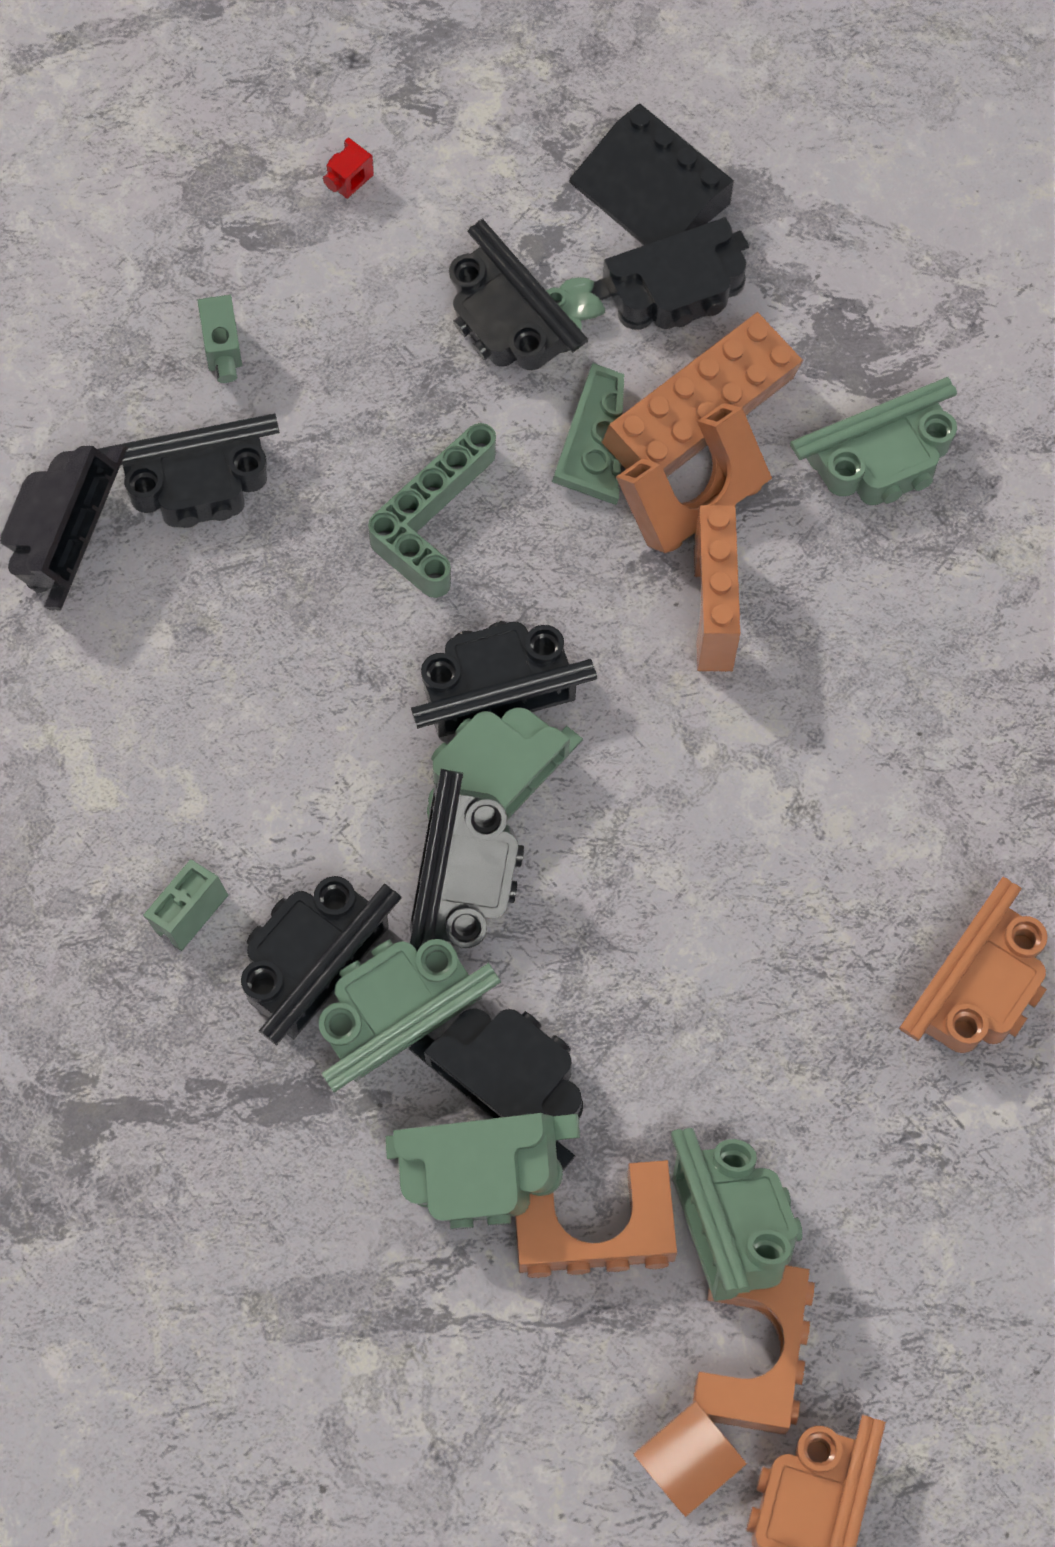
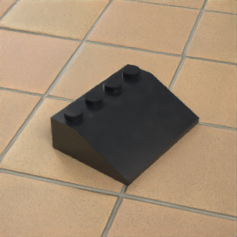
(652, 179)

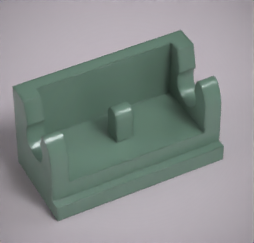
(186, 904)

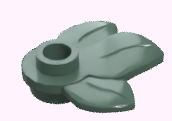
(578, 300)

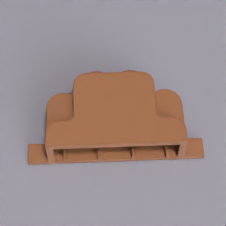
(984, 978)
(818, 1492)

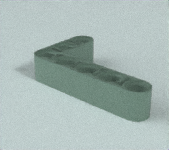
(427, 504)

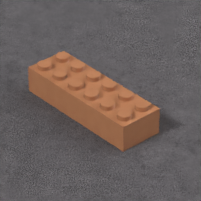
(736, 371)

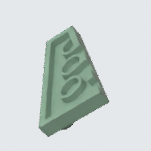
(584, 460)

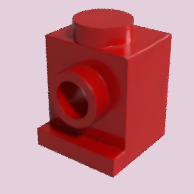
(349, 169)

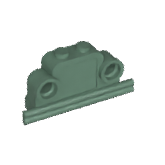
(884, 447)
(504, 755)
(395, 1004)
(481, 1165)
(734, 1215)

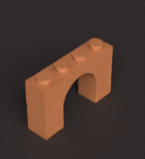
(736, 473)
(718, 567)
(645, 1240)
(766, 1400)

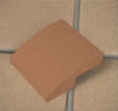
(689, 1458)

